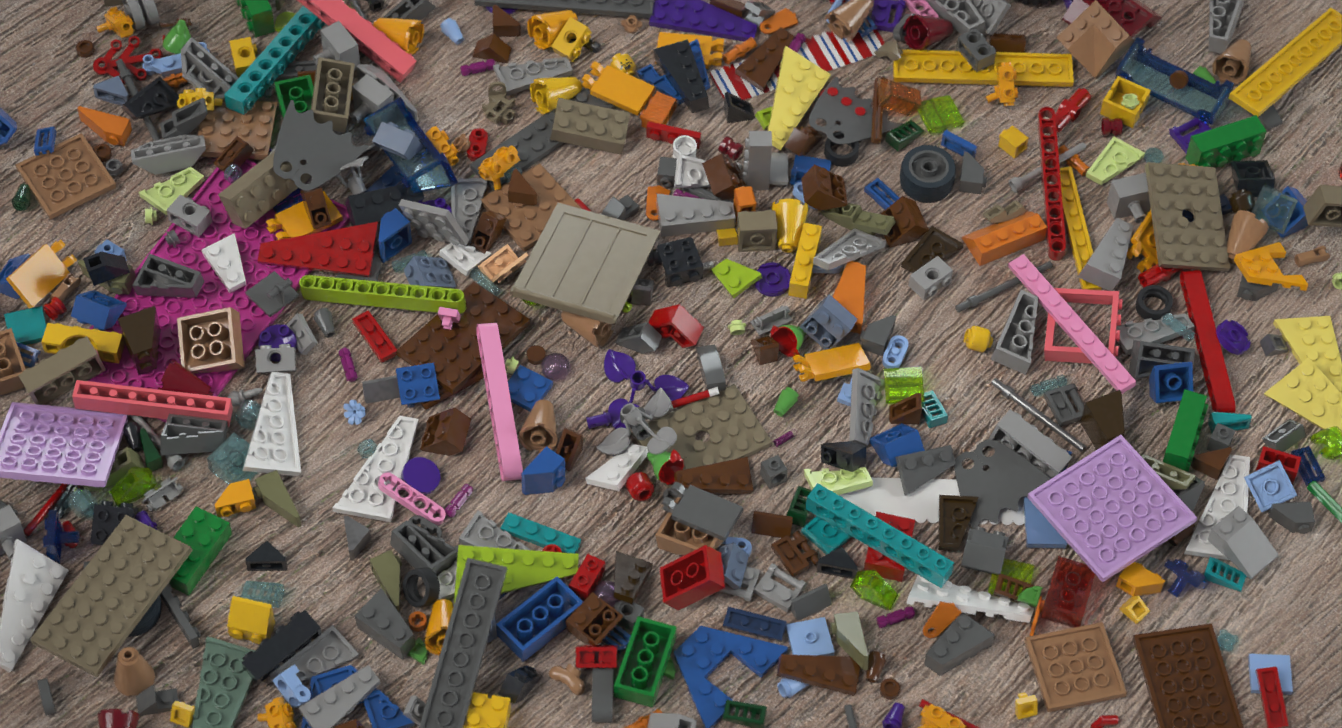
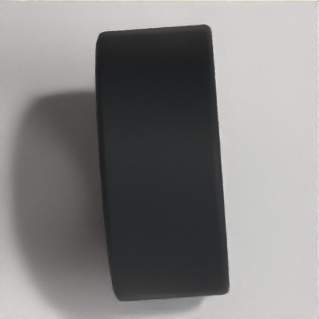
(837, 159)
(1158, 292)
(410, 587)

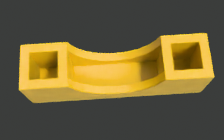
(803, 263)
(107, 344)

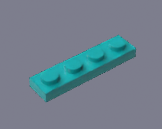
(539, 534)

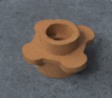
(631, 24)
(462, 143)

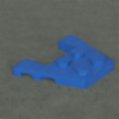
(663, 83)

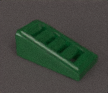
(892, 140)
(152, 456)
(798, 508)
(747, 707)

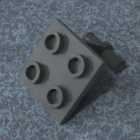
(272, 293)

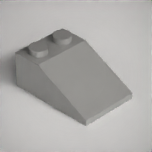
(1243, 542)

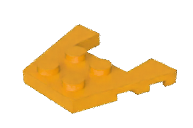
(1260, 268)

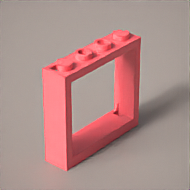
(1074, 354)

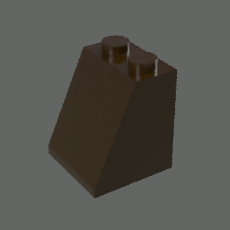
(142, 338)
(1103, 418)

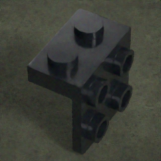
(680, 262)
(107, 518)

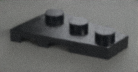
(151, 100)

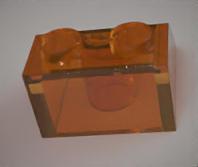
(898, 96)

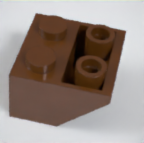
(723, 176)
(823, 189)
(908, 222)
(446, 432)
(593, 620)

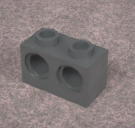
(976, 49)

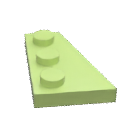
(1113, 160)
(165, 193)
(839, 481)

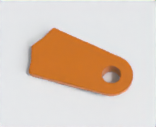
(784, 19)
(652, 192)
(1039, 608)
(940, 619)

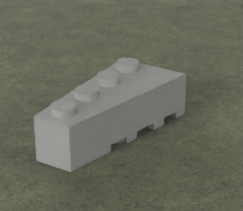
(960, 13)
(1222, 23)
(757, 159)
(692, 215)
(1109, 257)
(1016, 339)
(1030, 444)

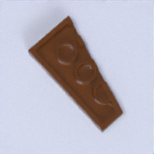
(763, 62)
(721, 477)
(827, 672)

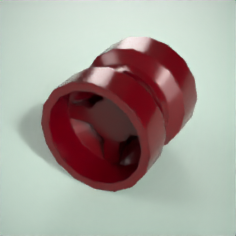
(1111, 127)
(730, 148)

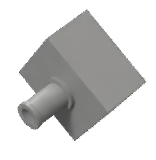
(338, 45)
(369, 97)
(1129, 197)
(9, 531)

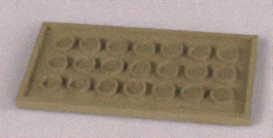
(111, 595)

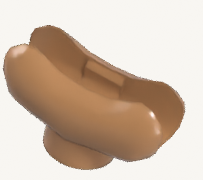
(568, 676)

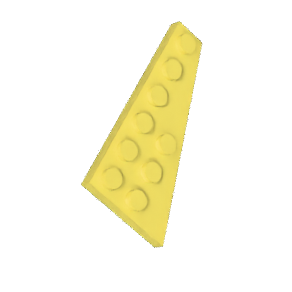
(794, 94)
(1314, 339)
(1309, 395)

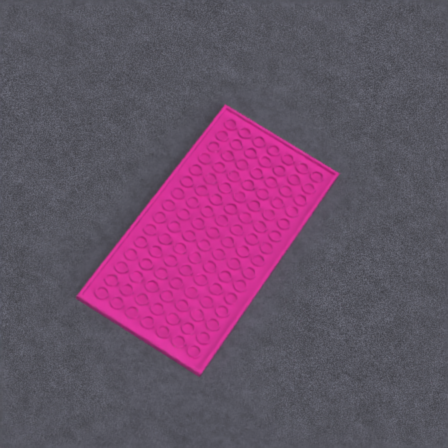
(212, 294)

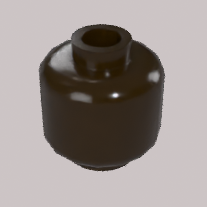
(1242, 200)

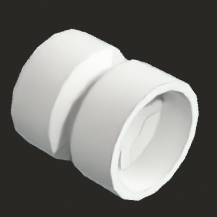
(684, 145)

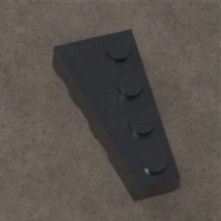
(681, 69)
(373, 205)
(281, 646)

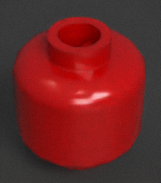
(640, 486)

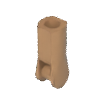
(1311, 256)
(64, 289)

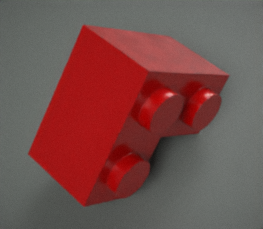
(678, 324)

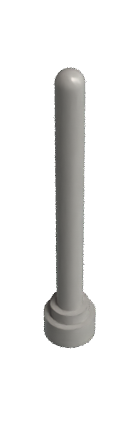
(1018, 183)
(174, 461)

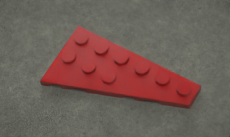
(333, 251)

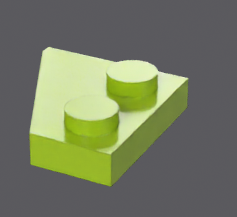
(735, 276)

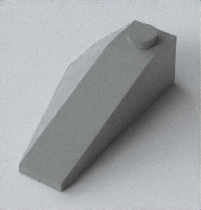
(380, 76)

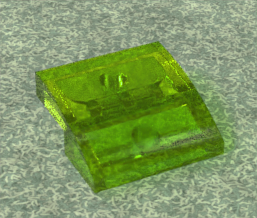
(940, 114)
(903, 383)
(1013, 569)

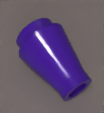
(894, 717)

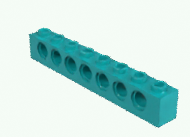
(273, 61)
(879, 535)

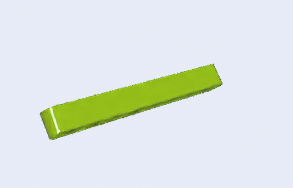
(381, 294)

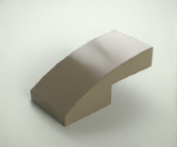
(999, 214)

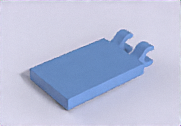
(1039, 530)

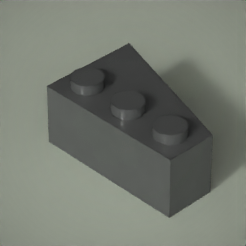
(167, 278)
(1147, 355)
(192, 434)
(422, 549)
(385, 625)
(959, 642)

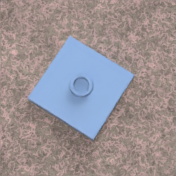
(1270, 486)
(810, 638)
(1283, 665)

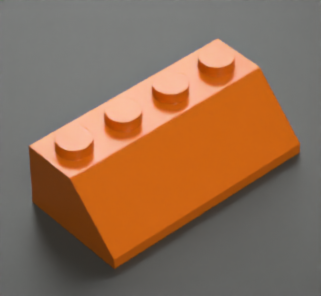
(1005, 237)

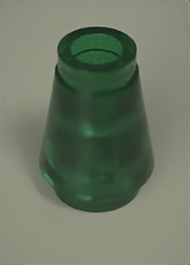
(21, 199)

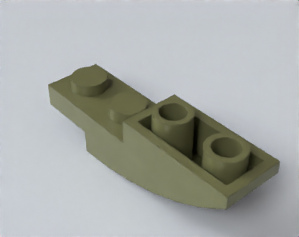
(853, 217)

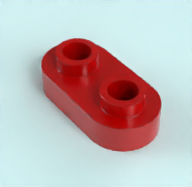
(478, 141)

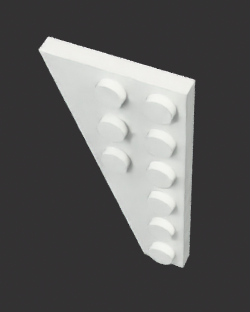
(275, 433)
(1228, 494)
(363, 495)
(27, 596)
(968, 600)

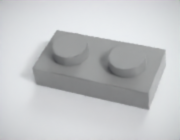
(303, 334)

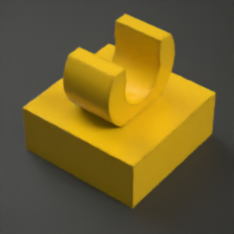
(1026, 706)
(182, 714)

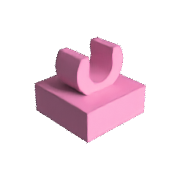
(448, 316)

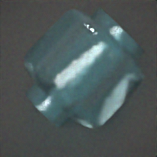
(247, 413)
(82, 503)

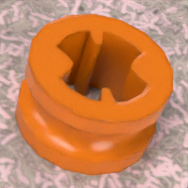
(422, 624)

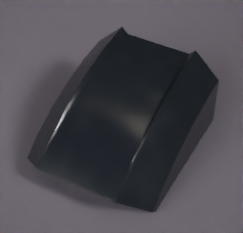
(1252, 175)

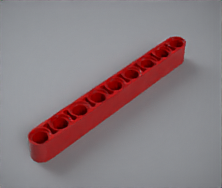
(1049, 190)
(1207, 342)

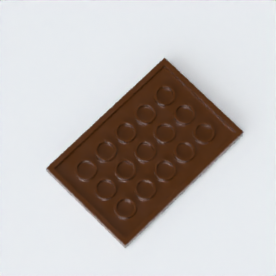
(457, 350)
(1187, 678)

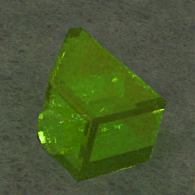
(133, 485)
(874, 589)

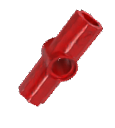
(1071, 108)
(1156, 275)

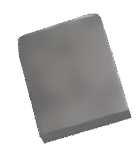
(1273, 345)

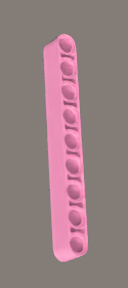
(499, 401)

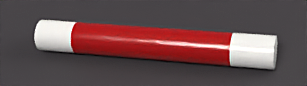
(694, 397)

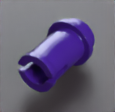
(599, 420)
(143, 517)

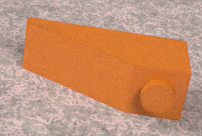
(109, 127)

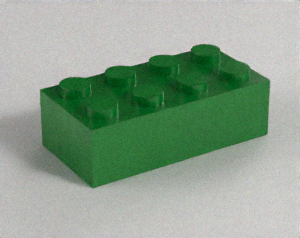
(258, 16)
(296, 89)
(1226, 143)
(1186, 430)
(206, 537)
(645, 662)

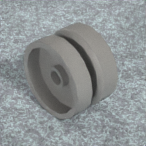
(139, 10)

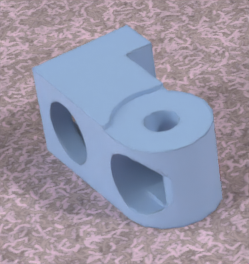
(291, 687)

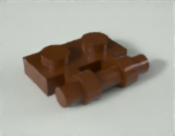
(791, 557)

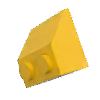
(250, 620)

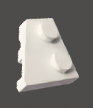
(463, 257)

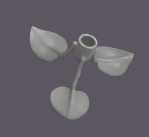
(356, 181)
(657, 407)

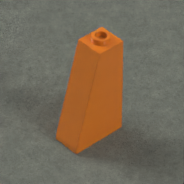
(851, 292)

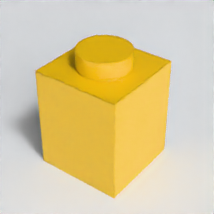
(1013, 141)

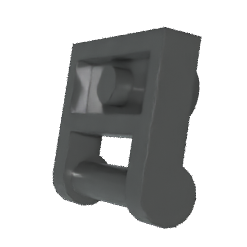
(1061, 405)

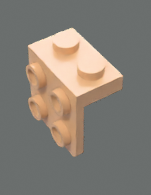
(502, 264)

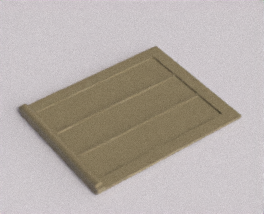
(585, 263)

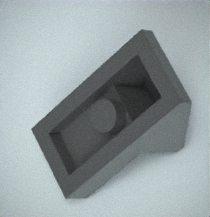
(758, 12)
(620, 209)
(155, 701)

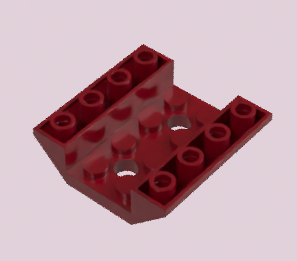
(1140, 13)

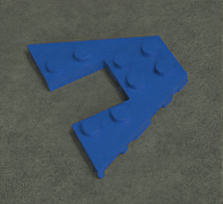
(706, 651)
(379, 708)

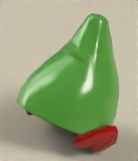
(176, 37)
(789, 339)
(666, 465)

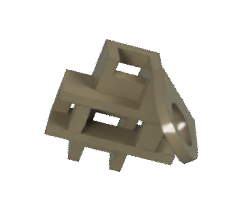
(496, 99)

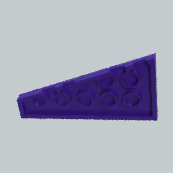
(700, 18)

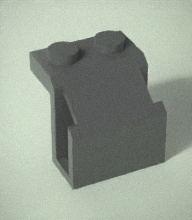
(984, 550)

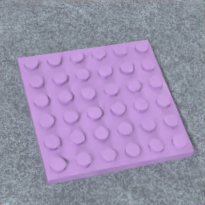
(59, 444)
(1112, 508)

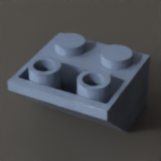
(397, 141)
(828, 323)

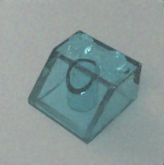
(1274, 208)
(229, 460)

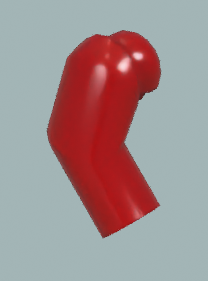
(67, 526)
(1105, 720)

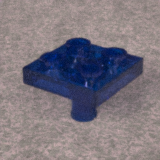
(57, 536)
(1185, 576)

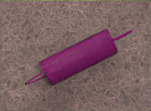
(782, 439)

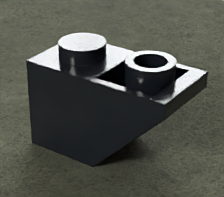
(105, 267)
(844, 455)
(519, 683)

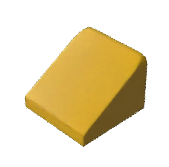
(727, 237)
(1135, 609)

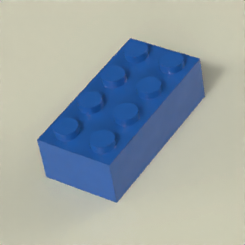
(538, 619)

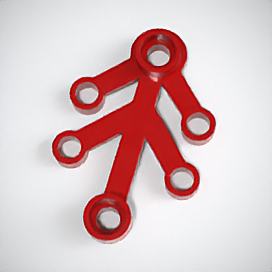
(110, 64)

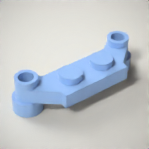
(165, 65)

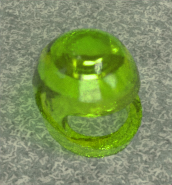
(1332, 439)

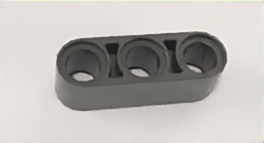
(602, 695)

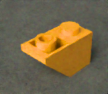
(235, 499)
(1139, 581)

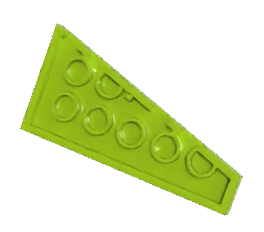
(523, 566)

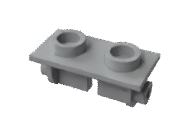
(777, 318)
(168, 489)

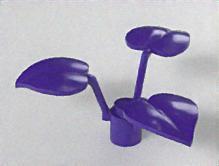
(621, 366)

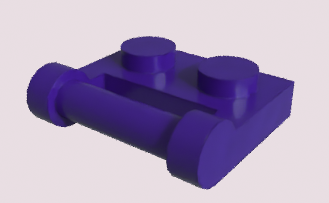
(881, 13)
(1183, 142)

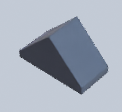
(111, 91)

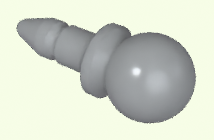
(239, 397)

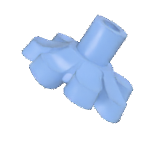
(354, 411)

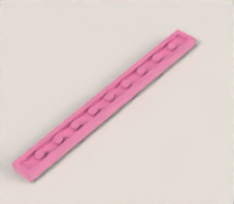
(1072, 324)

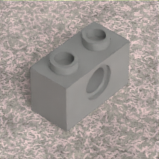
(180, 212)
(922, 282)
(264, 363)

